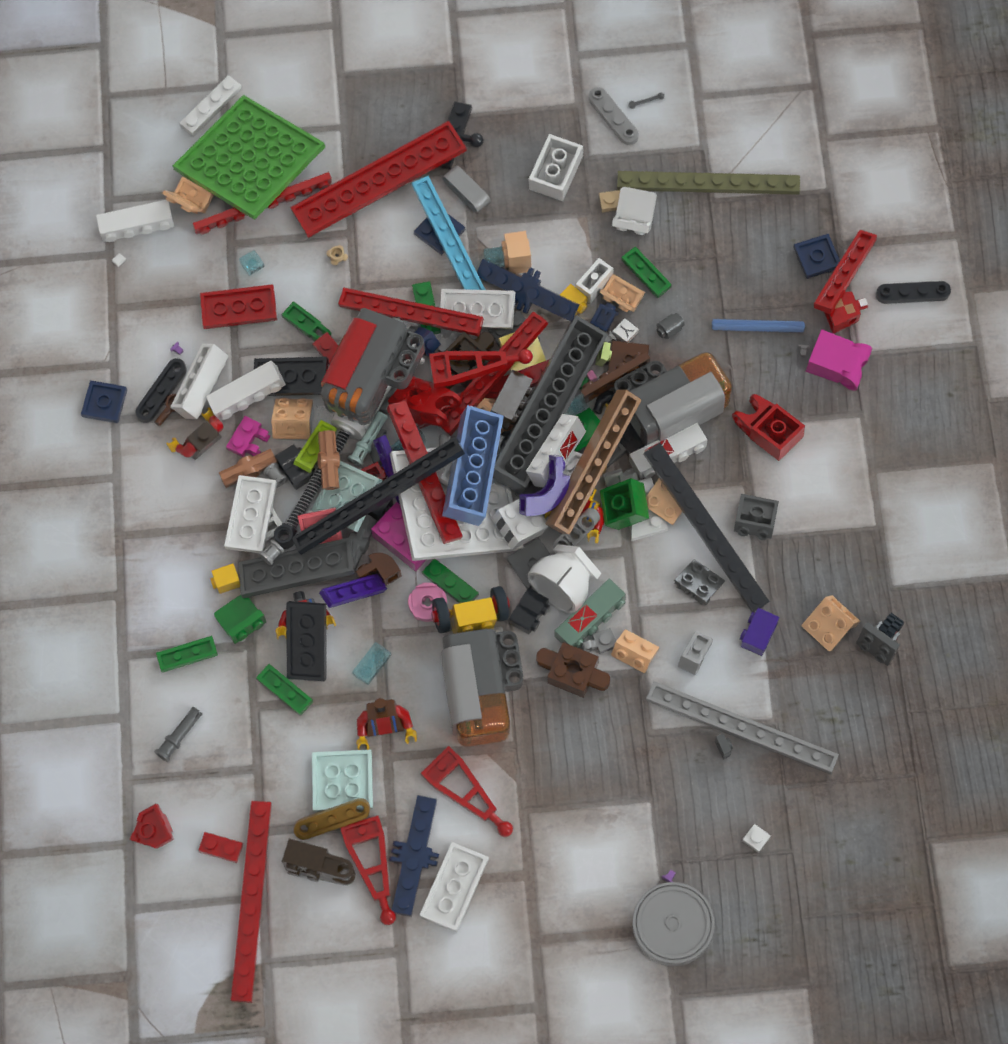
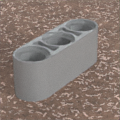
(466, 189)
(582, 526)

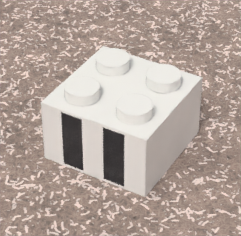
(516, 527)

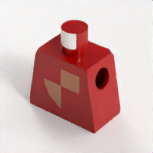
(846, 312)

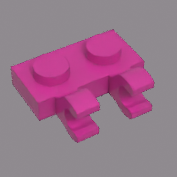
(244, 435)

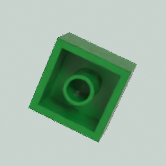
(624, 504)

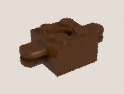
(573, 669)

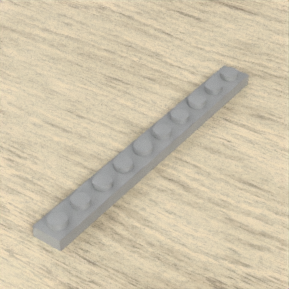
(742, 727)

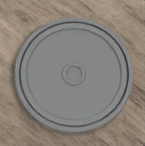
(673, 924)

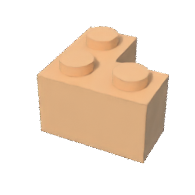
(516, 252)

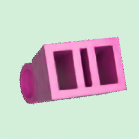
(838, 359)

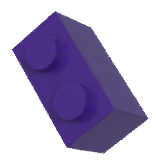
(759, 631)

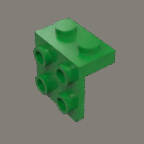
(240, 618)

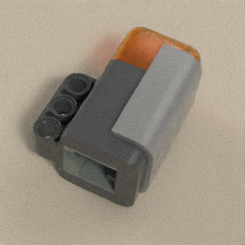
(676, 397)
(477, 683)

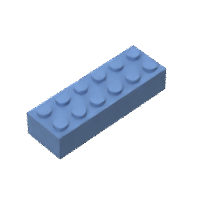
(473, 472)

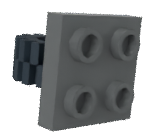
(881, 640)

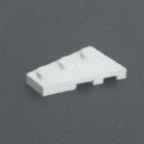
(651, 526)

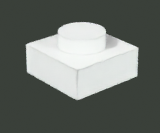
(756, 838)

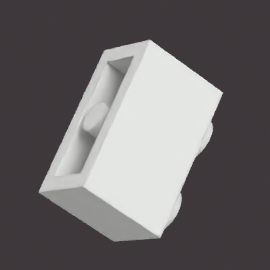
(594, 279)

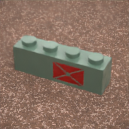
(591, 614)

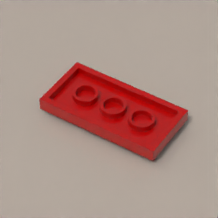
(238, 306)

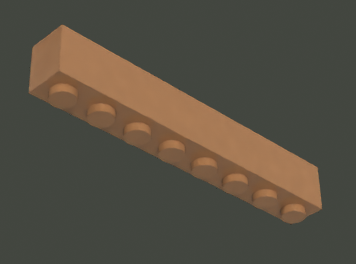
(594, 461)

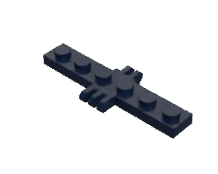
(527, 290)
(414, 855)

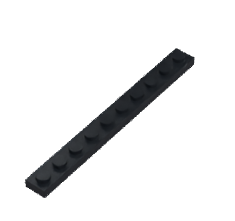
(378, 495)
(706, 527)

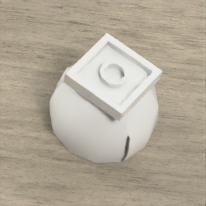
(564, 577)

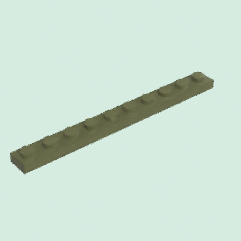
(710, 182)

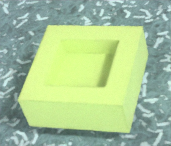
(604, 354)

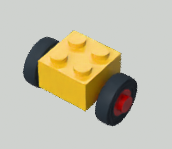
(473, 614)

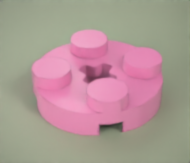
(419, 595)

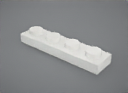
(210, 105)

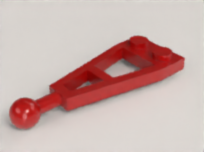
(442, 372)
(442, 767)
(362, 832)

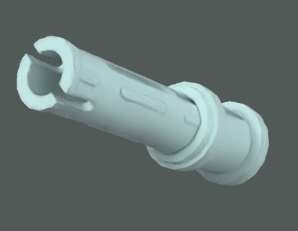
(363, 446)

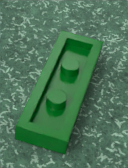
(646, 272)
(424, 295)
(449, 582)
(187, 654)
(284, 689)

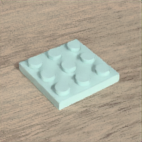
(351, 485)
(341, 778)

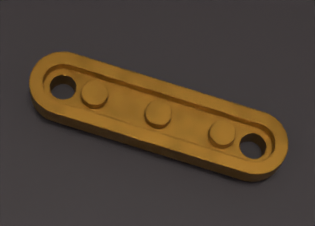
(331, 819)

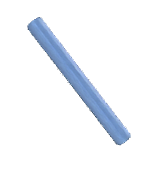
(758, 325)

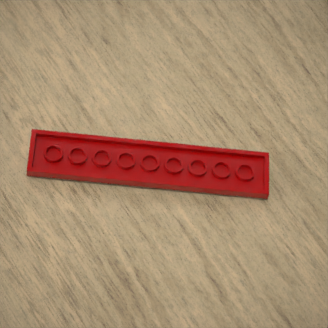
(378, 179)

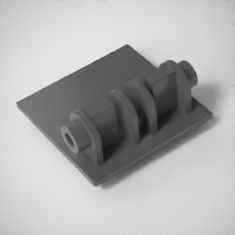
(699, 581)

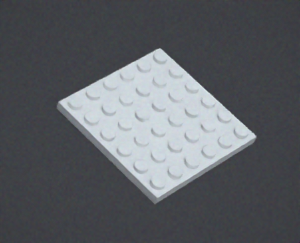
(423, 534)

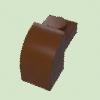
(382, 565)

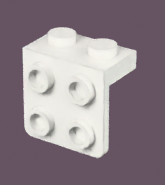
(635, 210)

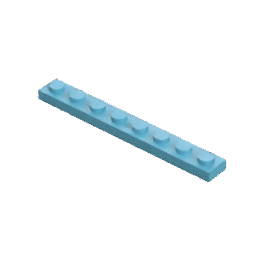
(447, 235)

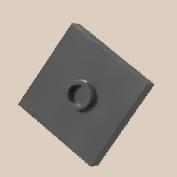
(525, 558)

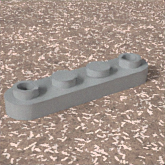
(613, 116)

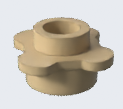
(337, 250)

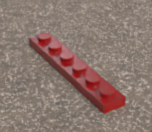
(845, 271)

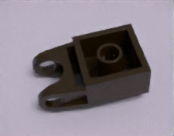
(316, 863)

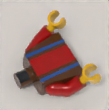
(383, 718)

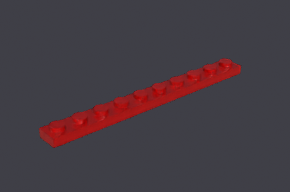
(251, 902)

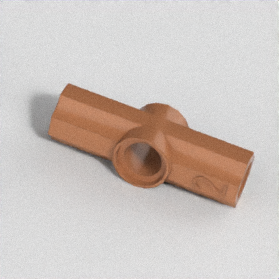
(328, 460)
(247, 466)

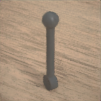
(632, 104)

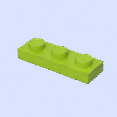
(308, 455)

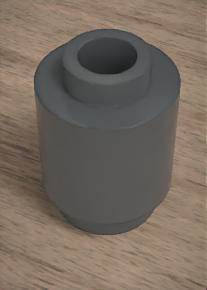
(670, 326)

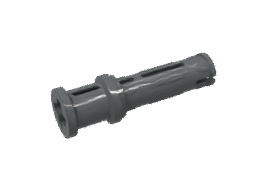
(173, 741)

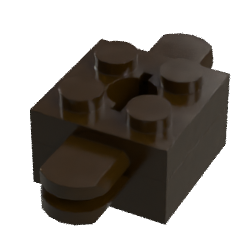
(464, 342)

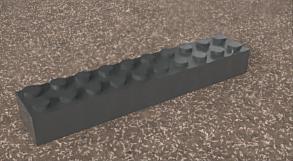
(548, 401)

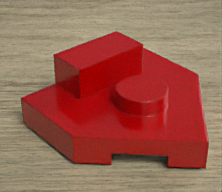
(152, 828)

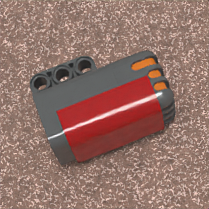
(368, 363)

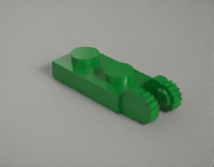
(304, 321)

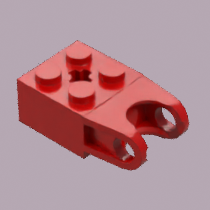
(426, 401)
(770, 427)

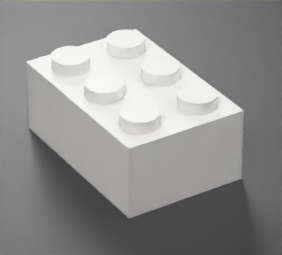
(555, 167)

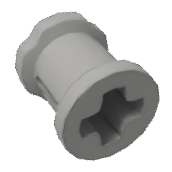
(274, 473)
(271, 552)

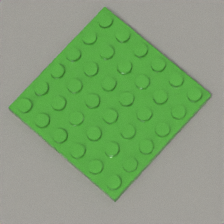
(249, 157)

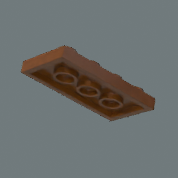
(607, 380)

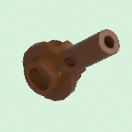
(167, 411)

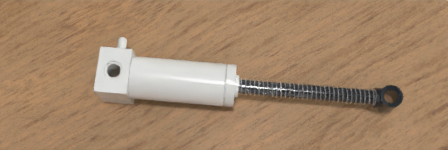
(345, 430)

